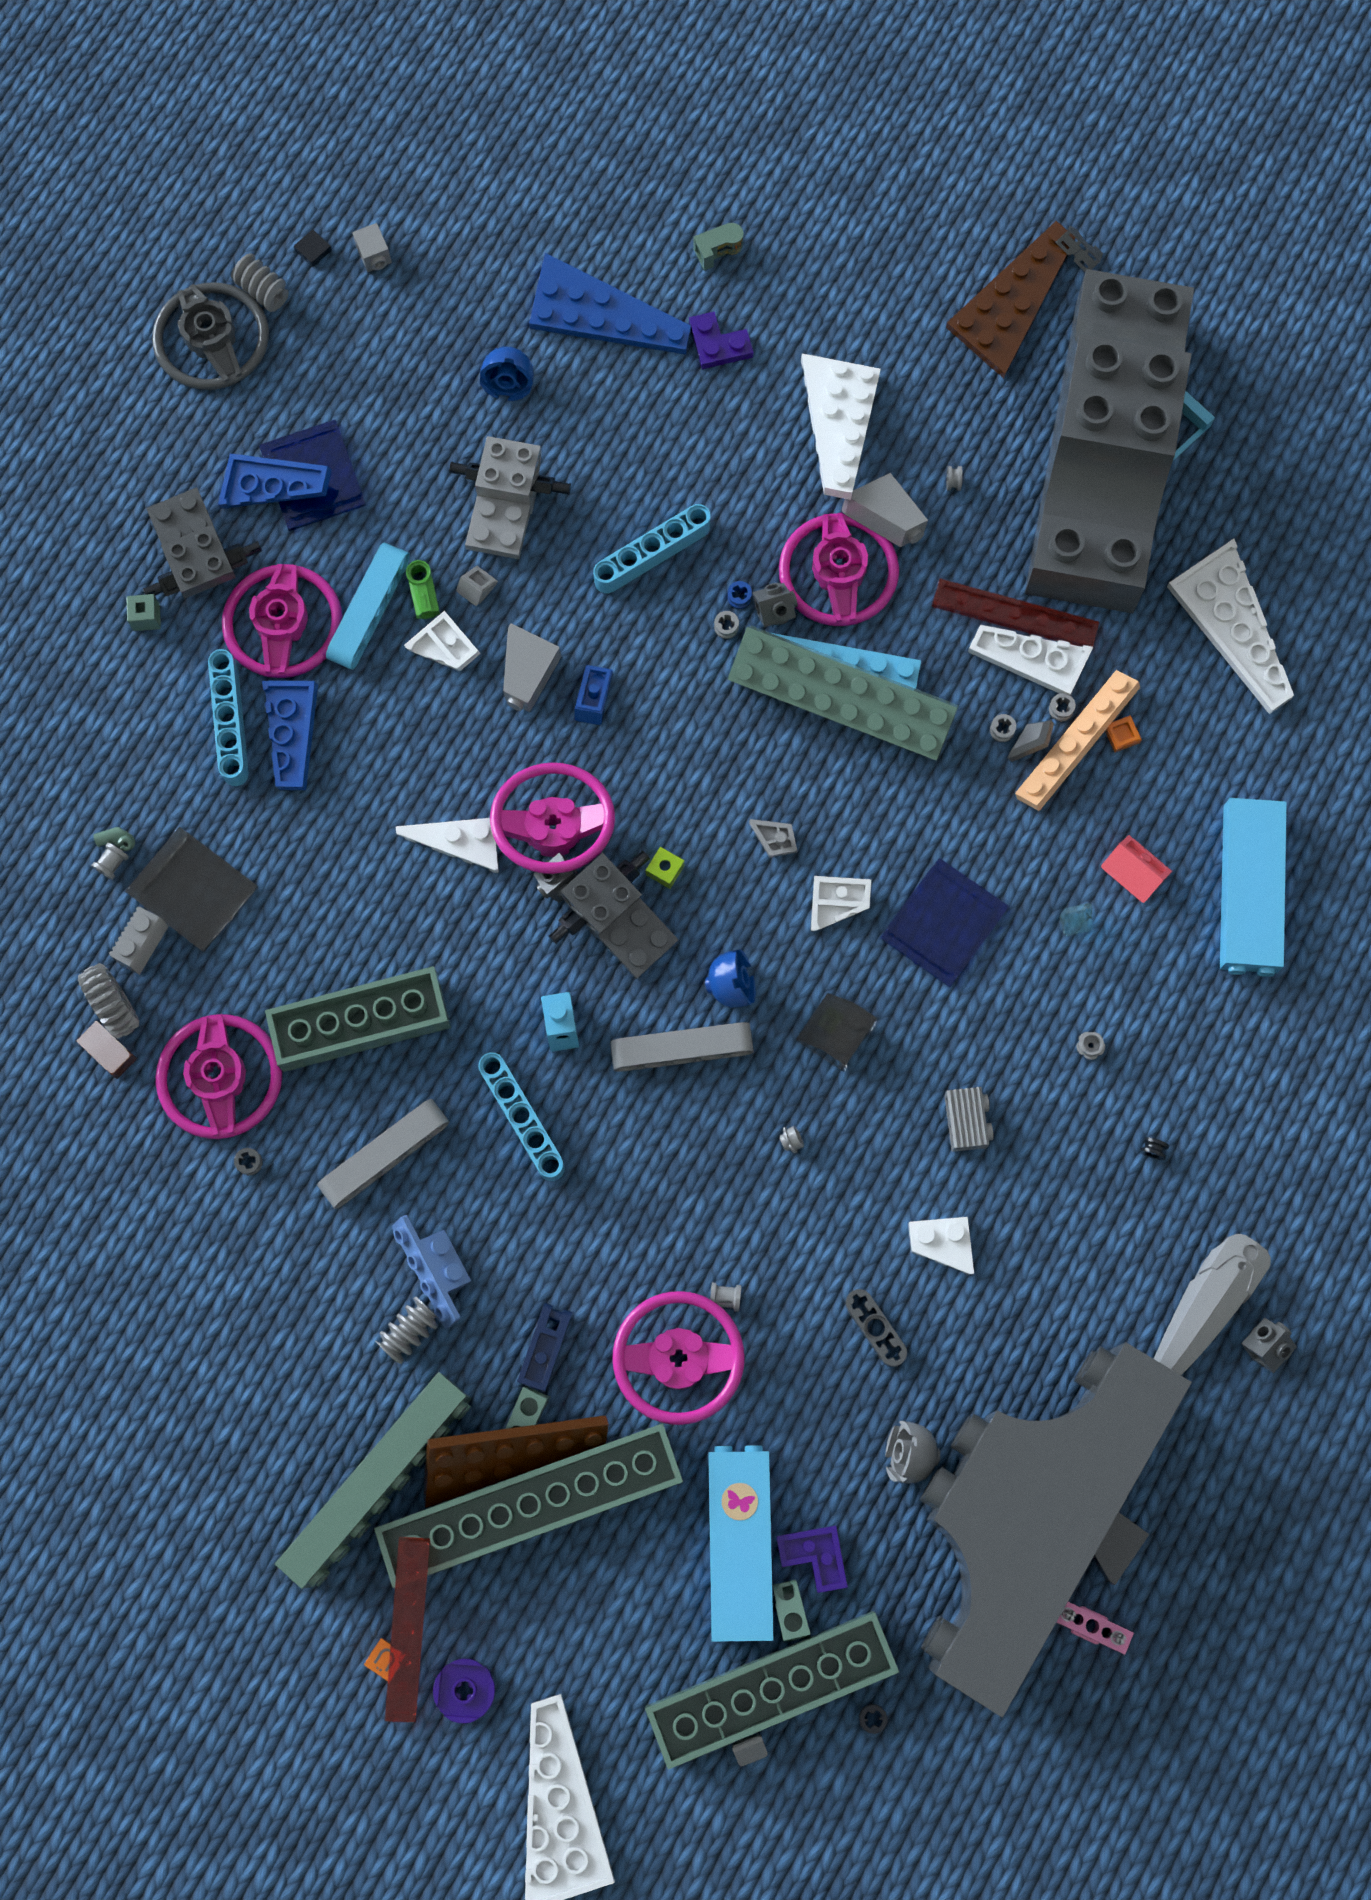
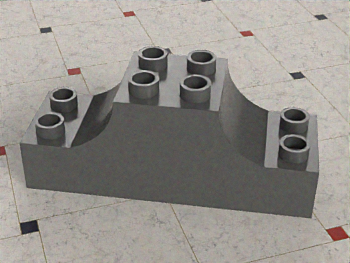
(1112, 441)
(1033, 1513)

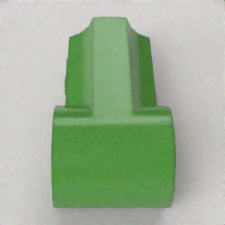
(422, 591)

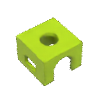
(667, 877)

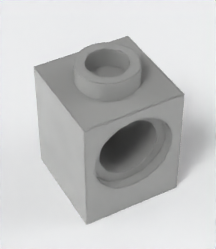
(372, 247)

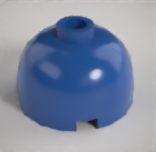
(507, 373)
(730, 980)

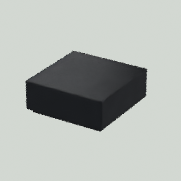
(312, 248)

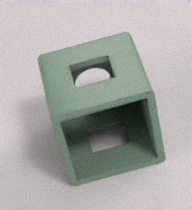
(143, 612)

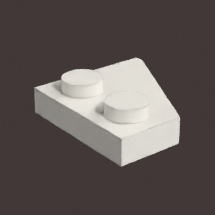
(443, 643)
(838, 899)
(943, 1241)

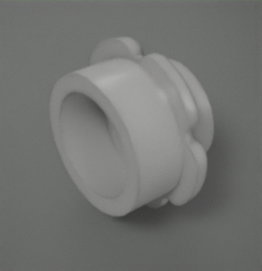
(1098, 1045)
(791, 1139)

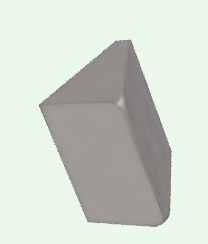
(476, 585)
(749, 1749)

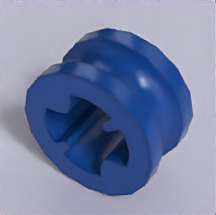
(741, 587)

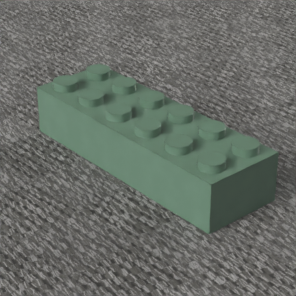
(357, 1019)

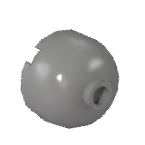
(911, 1453)

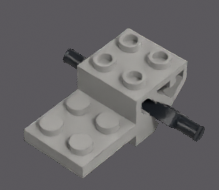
(505, 495)

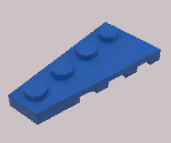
(267, 480)
(291, 724)

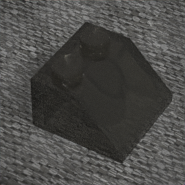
(837, 1030)

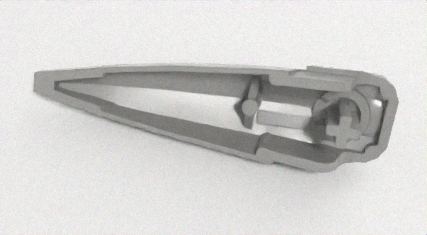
(1212, 1299)

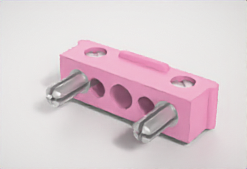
(1116, 1639)

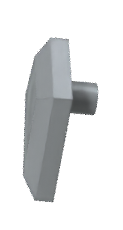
(775, 837)

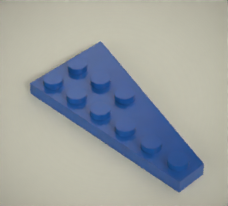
(586, 307)

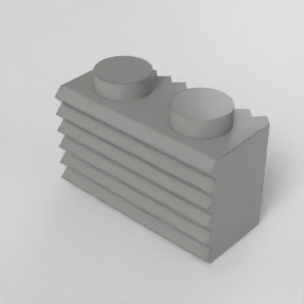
(138, 940)
(967, 1119)

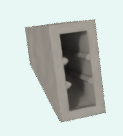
(886, 511)
(527, 667)

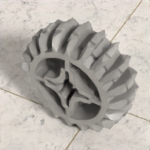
(108, 1000)

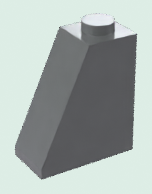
(1119, 1548)

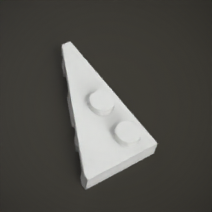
(463, 839)

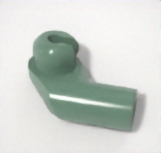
(116, 836)

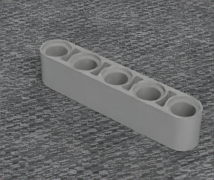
(681, 1047)
(383, 1153)

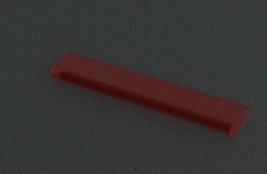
(1014, 613)
(407, 1629)

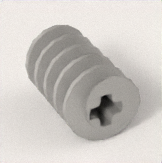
(259, 282)
(407, 1330)

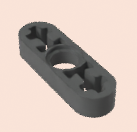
(869, 1304)

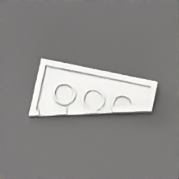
(1039, 660)

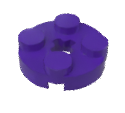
(450, 1702)

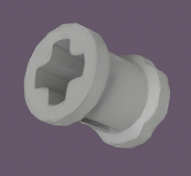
(110, 861)
(726, 1296)

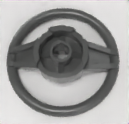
(212, 342)

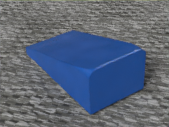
(593, 695)

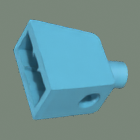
(560, 1021)

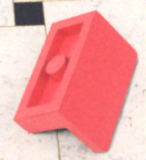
(1136, 868)

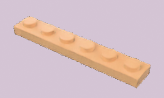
(1077, 740)

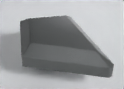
(1032, 739)

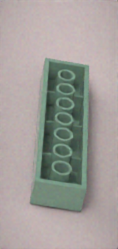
(843, 692)
(372, 1483)
(771, 1689)

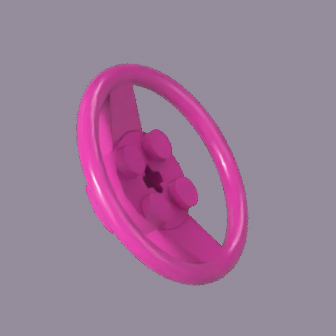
(839, 579)
(280, 631)
(535, 824)
(217, 1093)
(654, 1358)

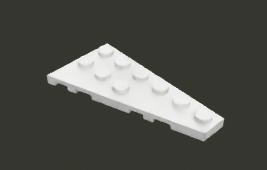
(840, 412)
(1230, 616)
(563, 1831)

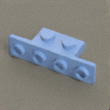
(435, 1267)

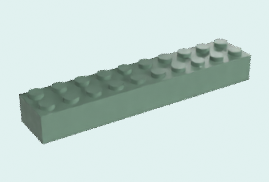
(537, 1501)

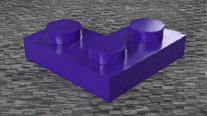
(715, 348)
(819, 1547)

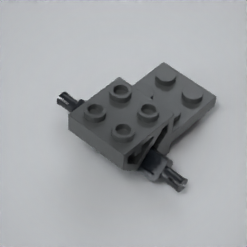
(193, 547)
(615, 914)

